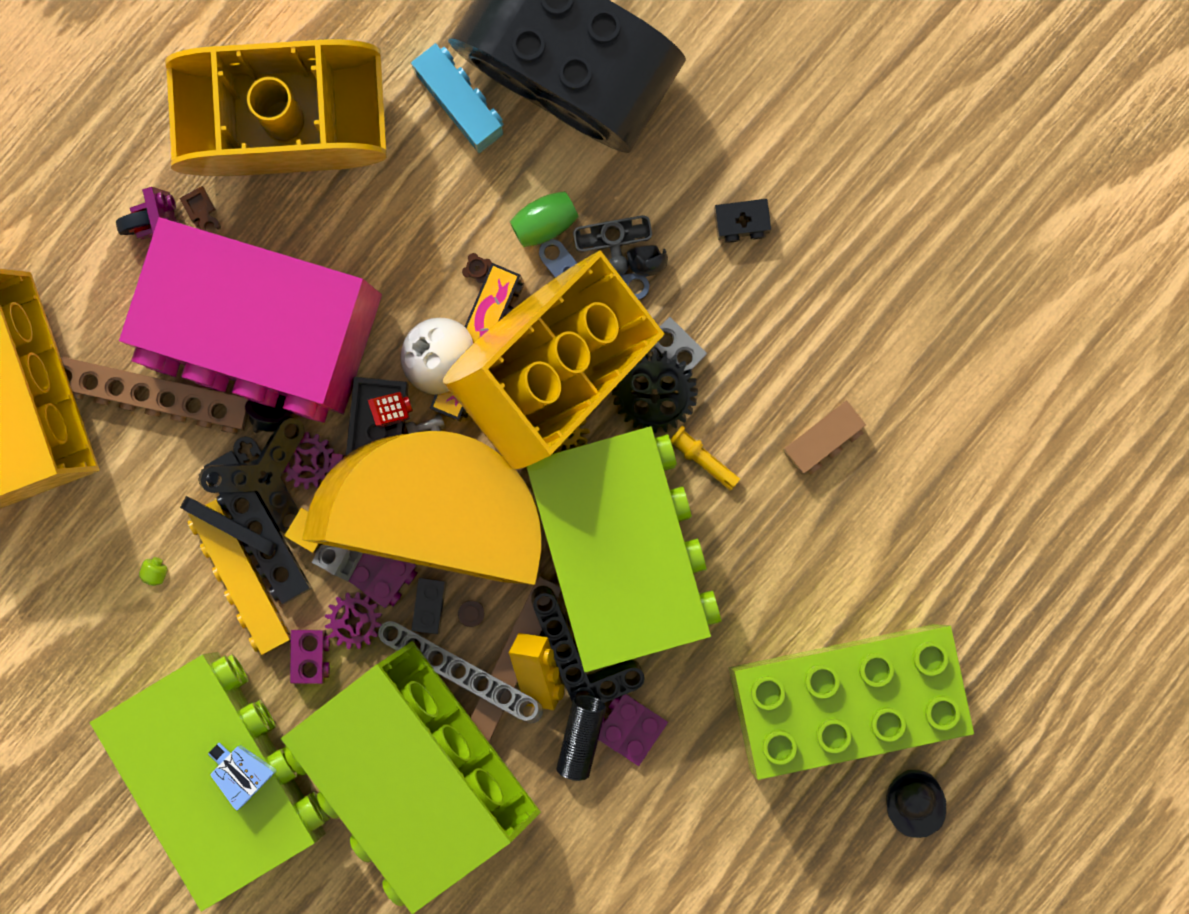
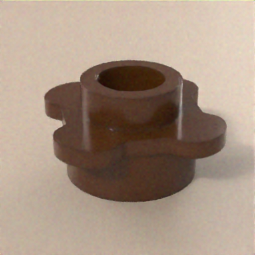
(469, 270)

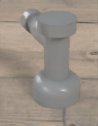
(435, 424)

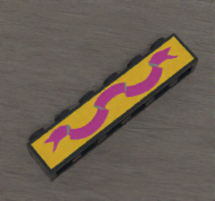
(489, 308)

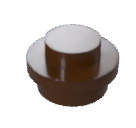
(471, 613)

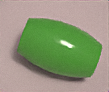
(544, 219)

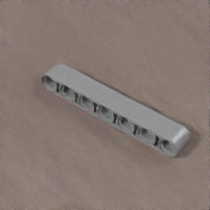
(470, 679)

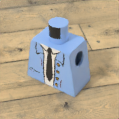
(239, 773)

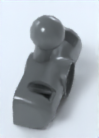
(627, 236)

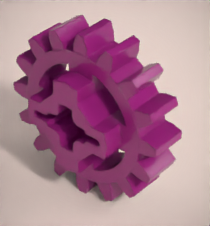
(316, 451)
(356, 634)

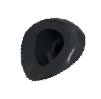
(916, 804)

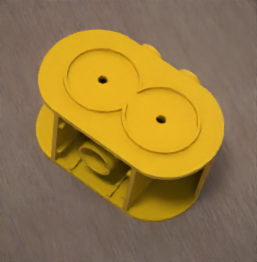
(276, 107)

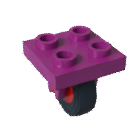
(145, 216)

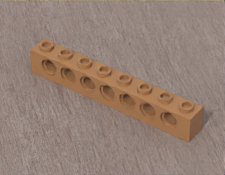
(232, 422)

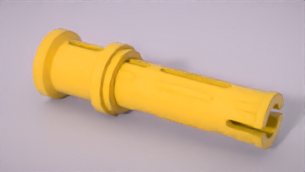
(694, 450)

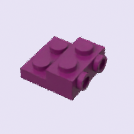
(382, 578)
(631, 728)

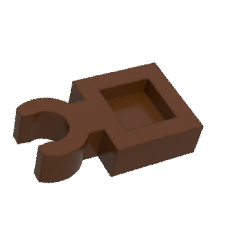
(199, 207)

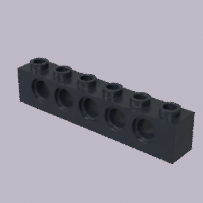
(297, 581)

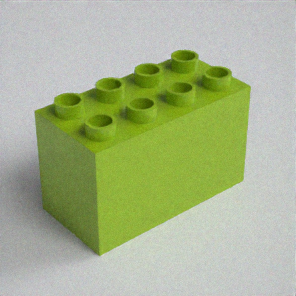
(622, 548)
(851, 701)
(162, 755)
(410, 778)

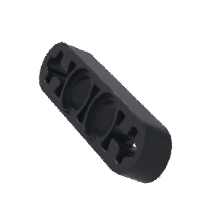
(228, 525)

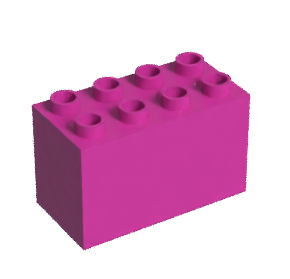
(249, 320)

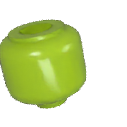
(153, 571)

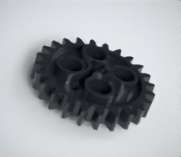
(655, 413)

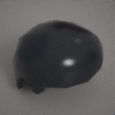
(647, 260)

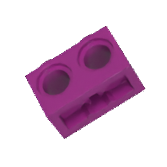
(301, 656)

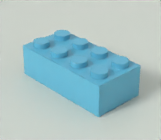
(457, 98)

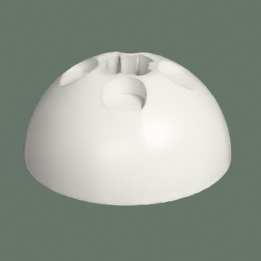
(431, 352)

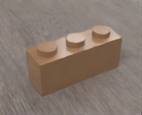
(825, 438)

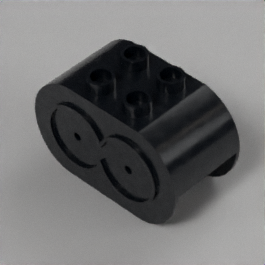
(575, 60)

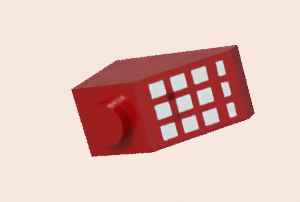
(390, 409)

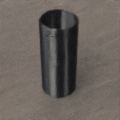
(581, 738)

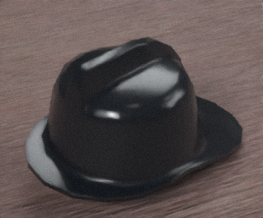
(265, 417)

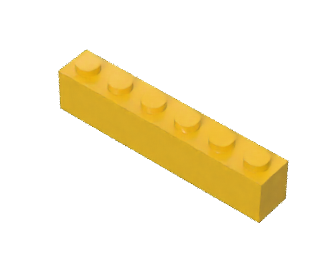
(242, 584)

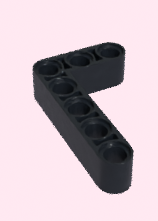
(571, 658)

